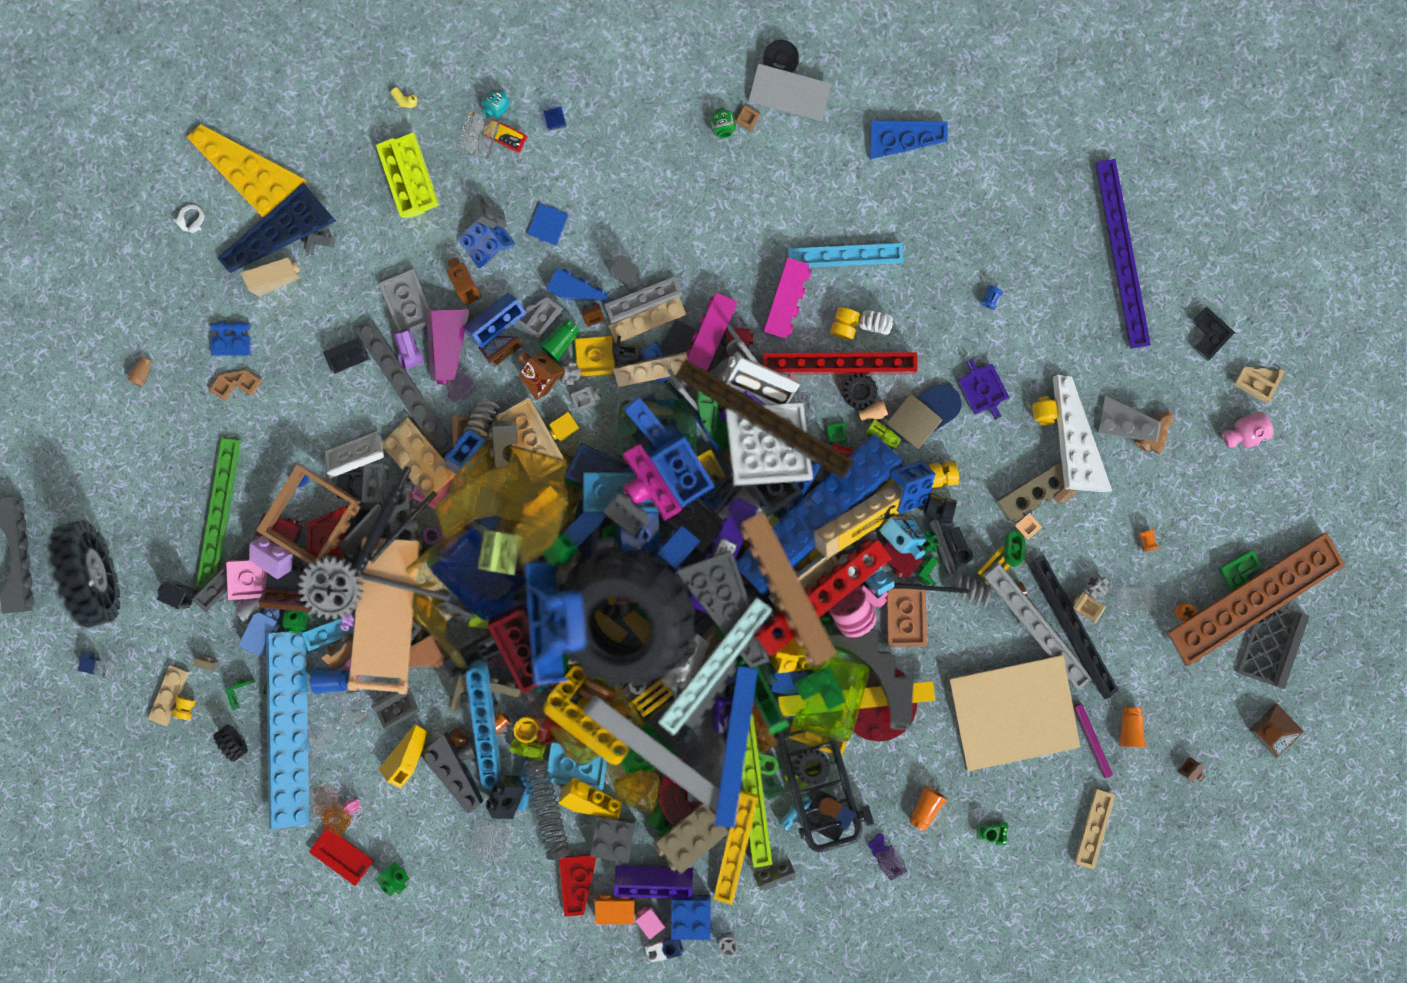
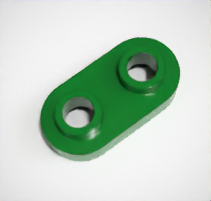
(1014, 548)

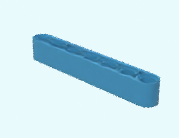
(486, 717)

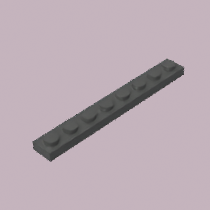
(404, 387)

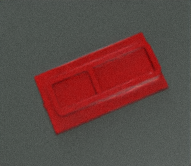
(341, 856)

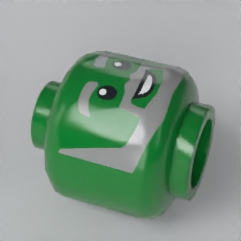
(722, 123)

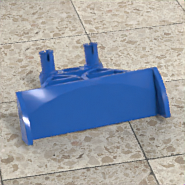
(554, 623)

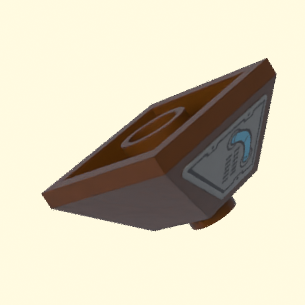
(500, 349)
(1276, 730)

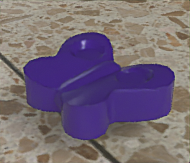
(878, 844)

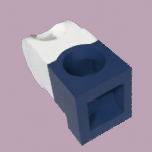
(663, 949)

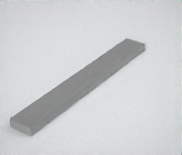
(1035, 624)

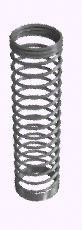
(536, 767)

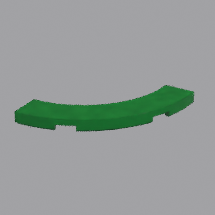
(711, 421)

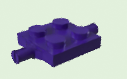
(983, 389)

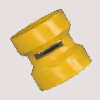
(183, 707)

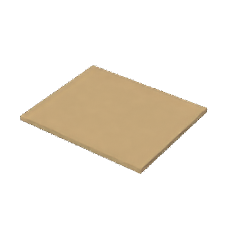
(1015, 712)

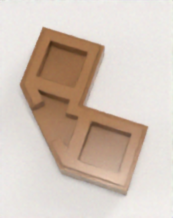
(227, 382)

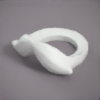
(196, 224)

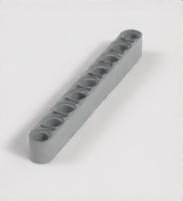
(653, 751)

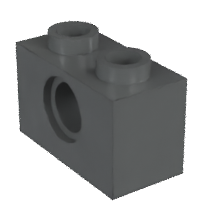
(626, 273)

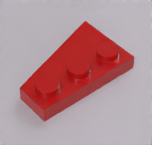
(576, 881)

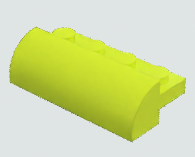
(407, 175)

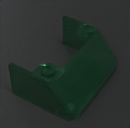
(663, 410)

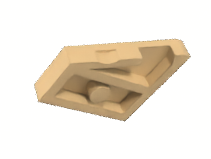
(1259, 382)

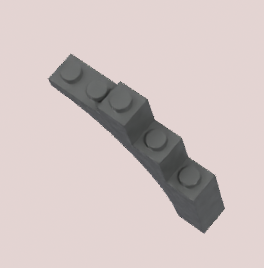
(882, 666)

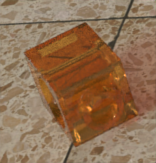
(337, 829)

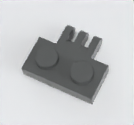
(487, 213)

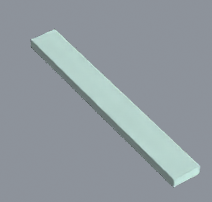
(715, 666)

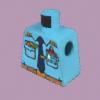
(904, 535)

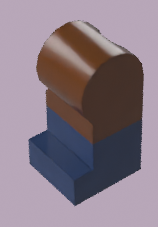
(831, 807)

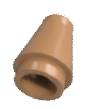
(139, 372)

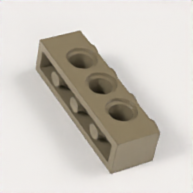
(1008, 505)

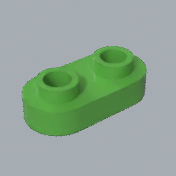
(763, 758)

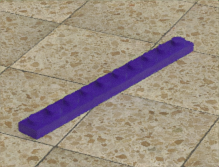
(1122, 253)

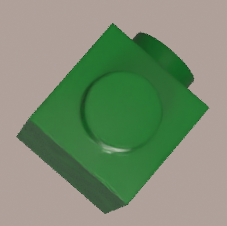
(560, 551)
(295, 621)

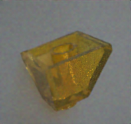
(638, 790)

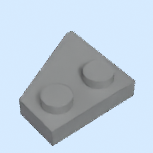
(540, 317)

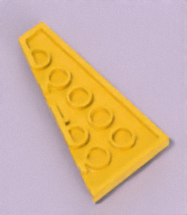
(252, 175)

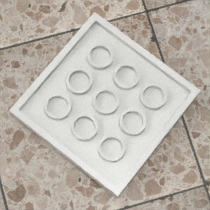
(762, 458)

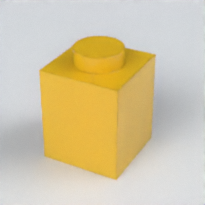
(563, 427)

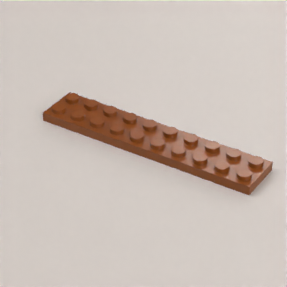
(1255, 599)

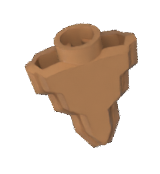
(1165, 419)

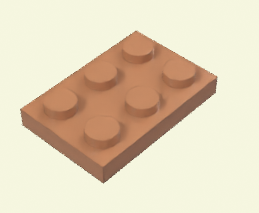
(906, 617)

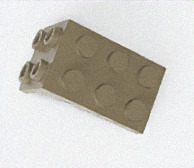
(460, 683)
(689, 838)

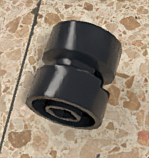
(350, 485)
(946, 510)

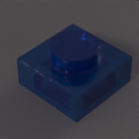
(555, 118)

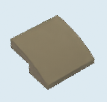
(914, 421)

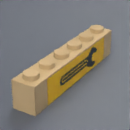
(858, 521)

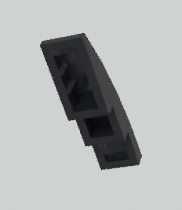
(477, 650)

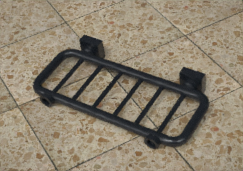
(805, 832)

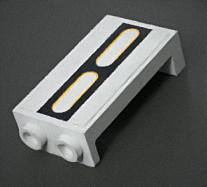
(761, 381)

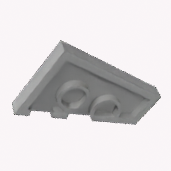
(1126, 422)

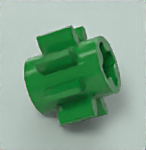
(933, 543)

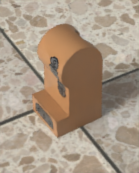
(339, 652)

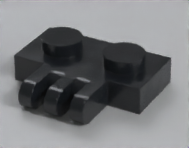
(721, 493)

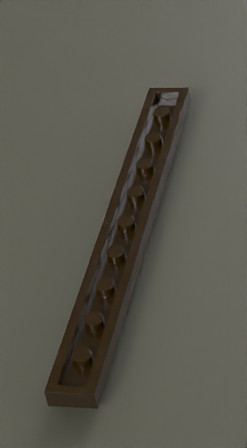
(764, 419)

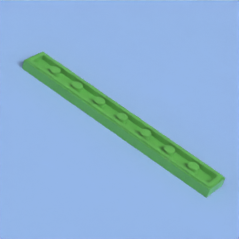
(218, 510)

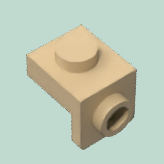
(1088, 607)

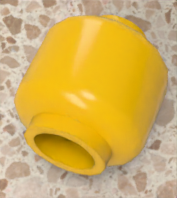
(1045, 411)

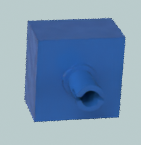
(646, 538)

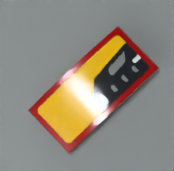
(510, 137)

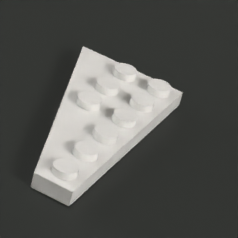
(1078, 449)

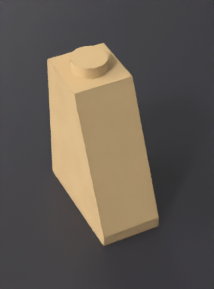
(271, 276)

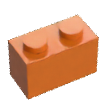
(614, 909)

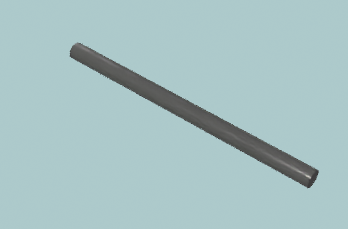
(406, 587)

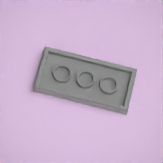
(790, 92)

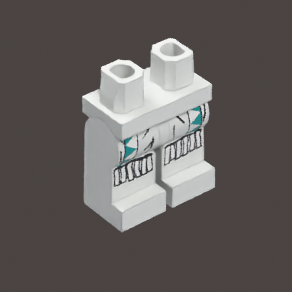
(688, 664)

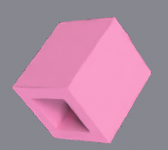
(649, 921)

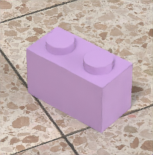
(270, 557)

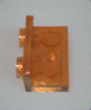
(764, 739)

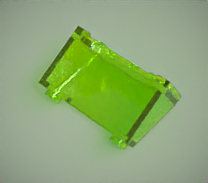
(839, 721)

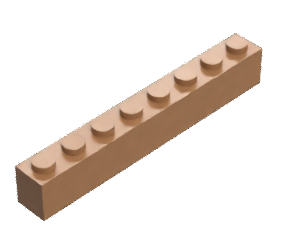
(787, 589)

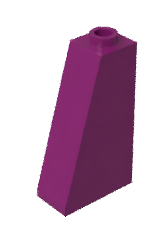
(445, 342)

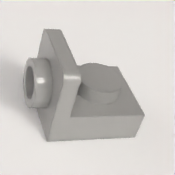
(587, 398)

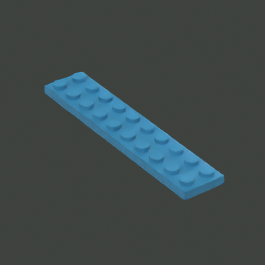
(287, 730)

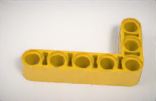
(580, 719)

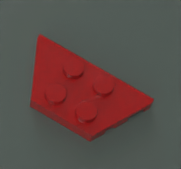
(321, 529)

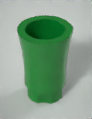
(559, 339)

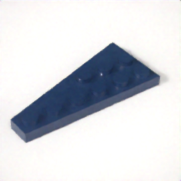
(288, 222)

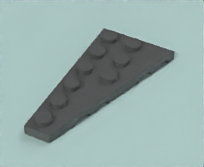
(723, 596)

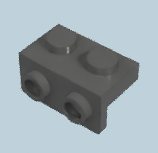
(626, 514)
(395, 708)

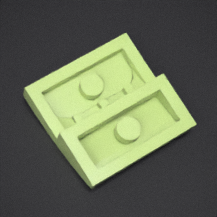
(498, 552)

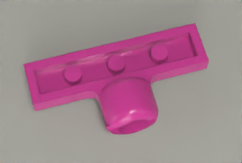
(649, 484)

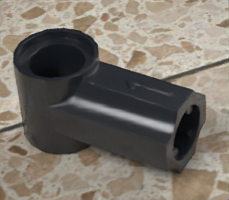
(958, 544)

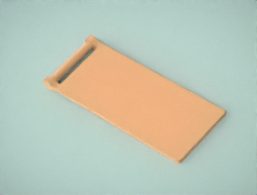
(384, 620)

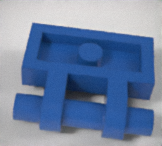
(230, 345)

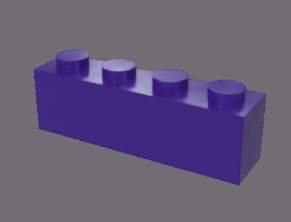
(652, 882)

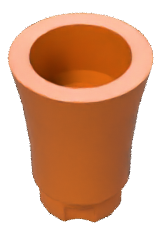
(1132, 728)
(927, 808)

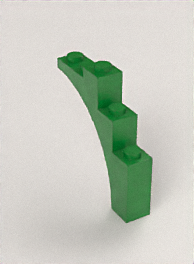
(763, 697)

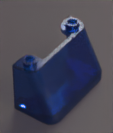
(478, 589)

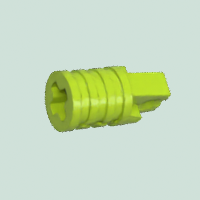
(884, 434)
(530, 750)

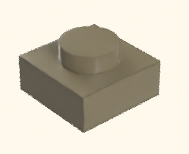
(205, 662)

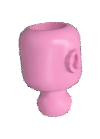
(1249, 431)

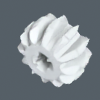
(876, 322)

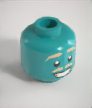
(495, 104)

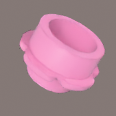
(352, 806)

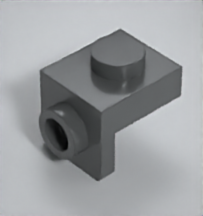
(322, 239)

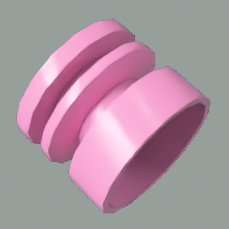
(854, 614)

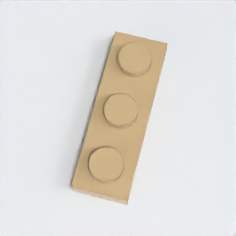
(165, 701)

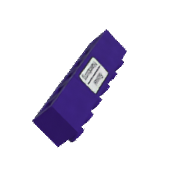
(730, 536)

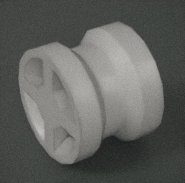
(728, 948)

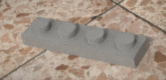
(643, 299)

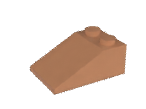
(426, 654)

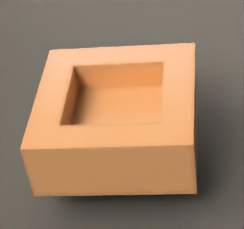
(1028, 526)

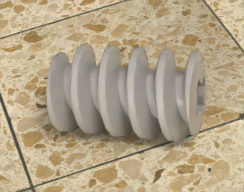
(481, 417)
(979, 592)

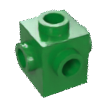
(392, 879)

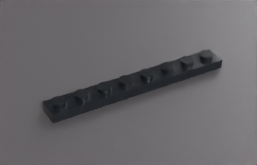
(1074, 627)

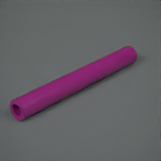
(1093, 740)

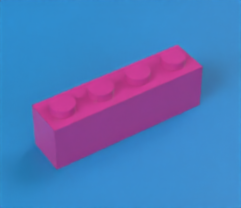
(786, 298)
(712, 331)

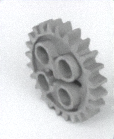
(329, 604)

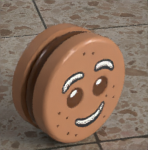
(592, 687)

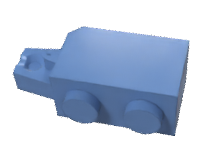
(260, 624)

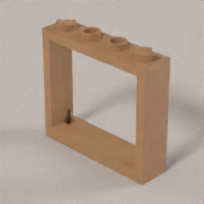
(283, 498)

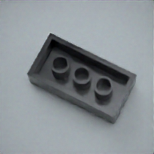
(770, 496)
(699, 521)

